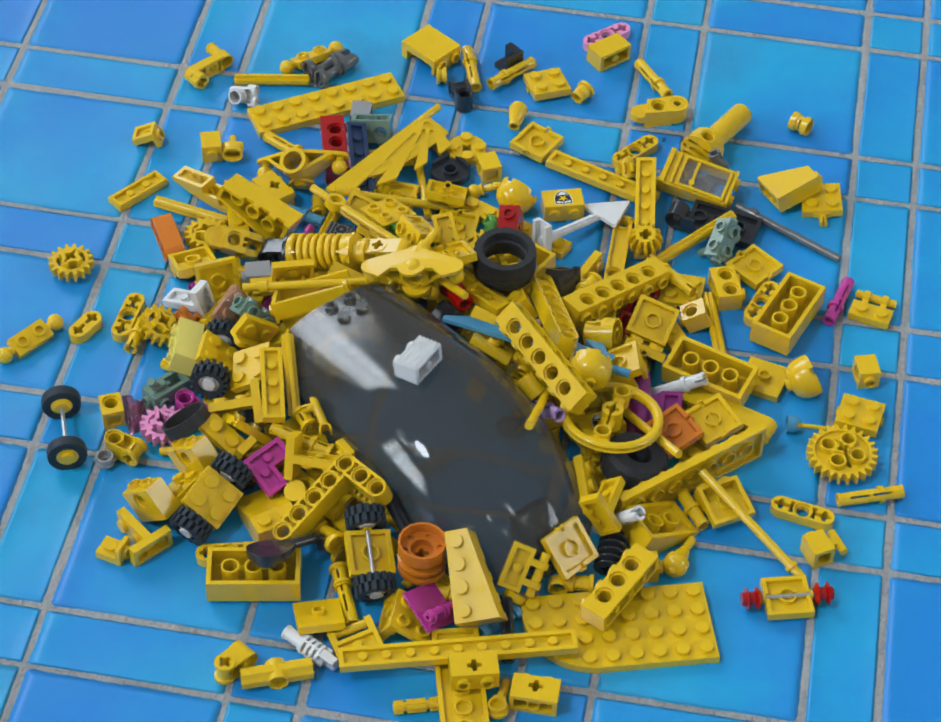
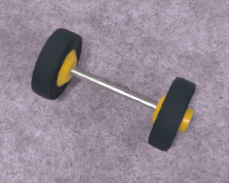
(65, 451)

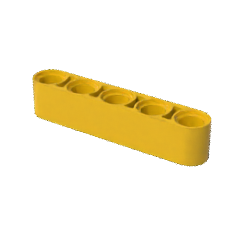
(746, 415)

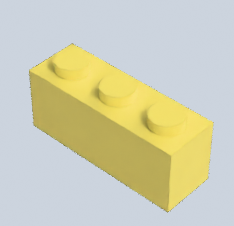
(184, 345)

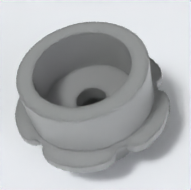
(104, 459)

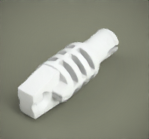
(311, 647)

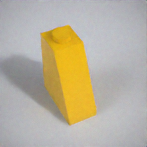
(789, 186)

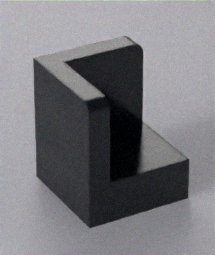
(513, 56)

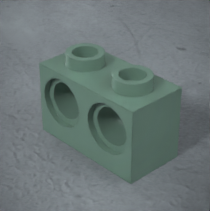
(373, 122)

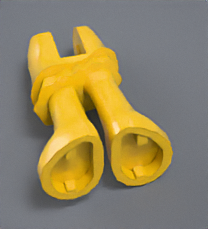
(333, 540)

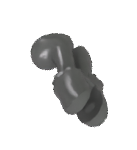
(321, 74)

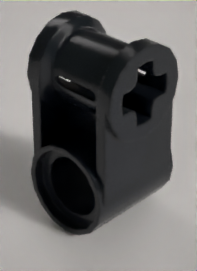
(461, 95)

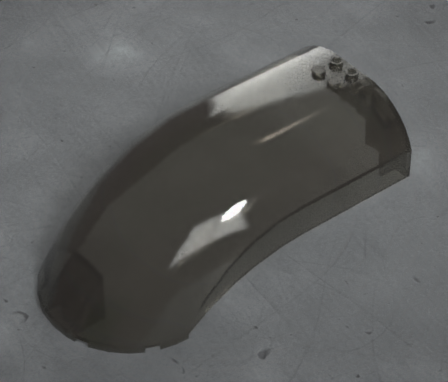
(443, 446)

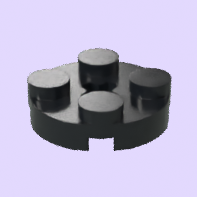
(458, 168)

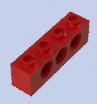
(334, 139)

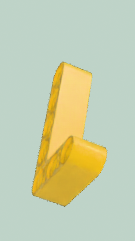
(330, 495)

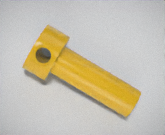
(705, 139)

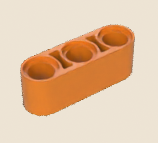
(167, 235)

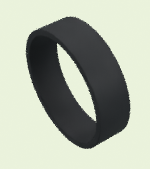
(186, 421)

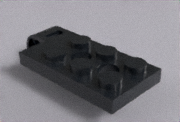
(702, 213)

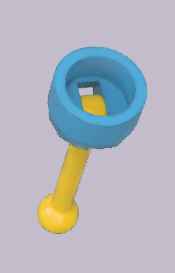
(794, 424)

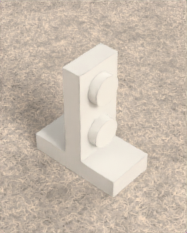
(197, 299)

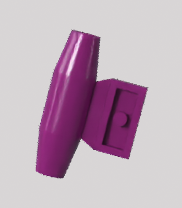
(664, 399)

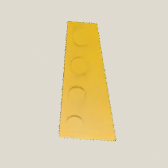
(471, 582)

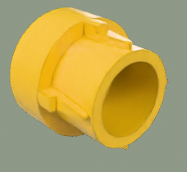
(605, 331)

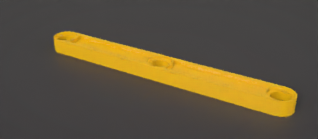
(617, 253)

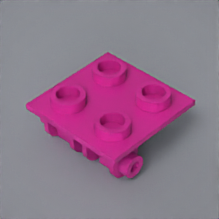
(430, 607)

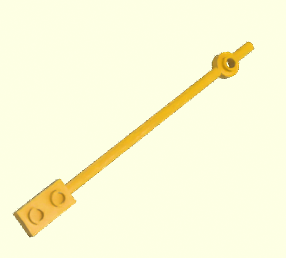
(481, 295)

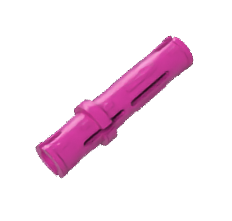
(836, 306)

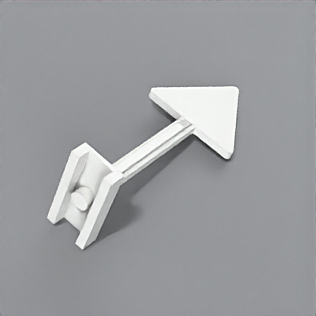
(606, 211)

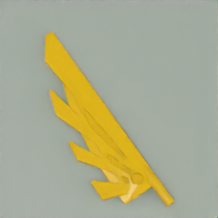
(398, 150)

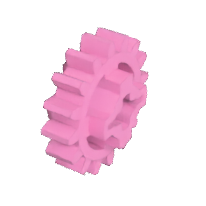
(152, 425)

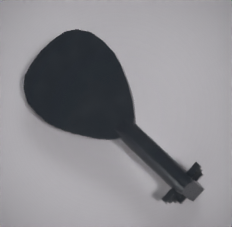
(275, 552)

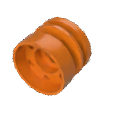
(421, 553)

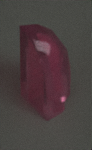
(133, 411)

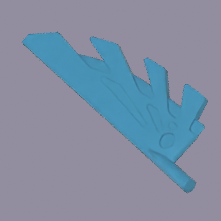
(493, 330)

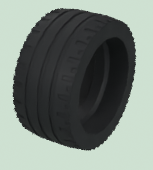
(507, 242)

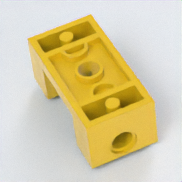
(155, 500)

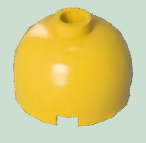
(515, 193)
(593, 367)
(802, 378)

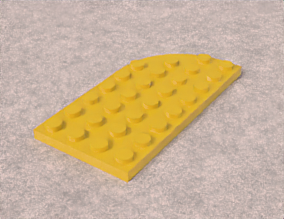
(654, 630)

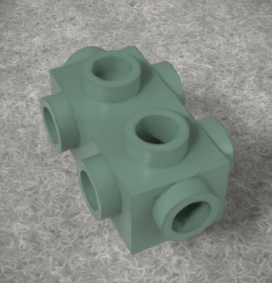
(722, 241)
(249, 305)
(163, 389)

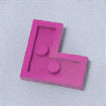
(264, 464)

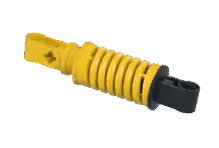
(326, 248)

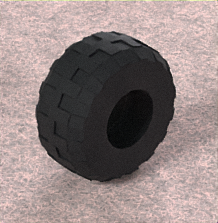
(634, 466)

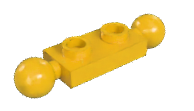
(317, 55)
(30, 338)

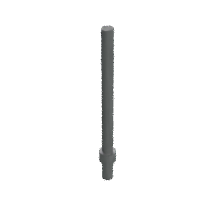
(789, 233)

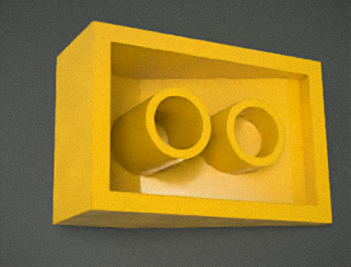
(262, 513)
(661, 528)

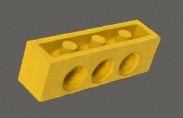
(604, 613)

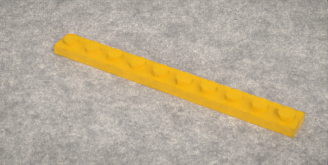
(437, 651)

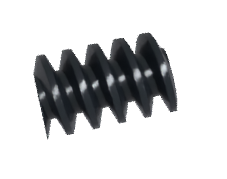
(610, 551)

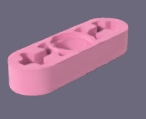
(622, 28)

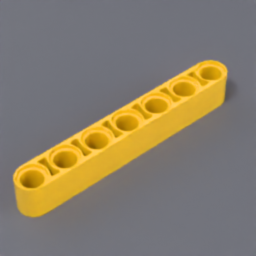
(553, 314)

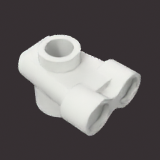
(244, 94)

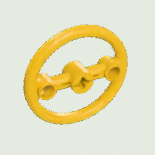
(611, 421)

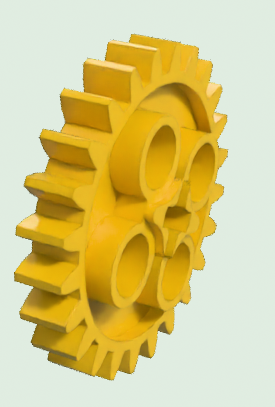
(841, 454)

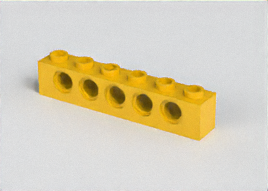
(616, 291)
(580, 393)

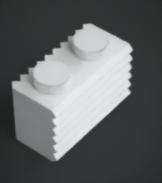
(417, 360)

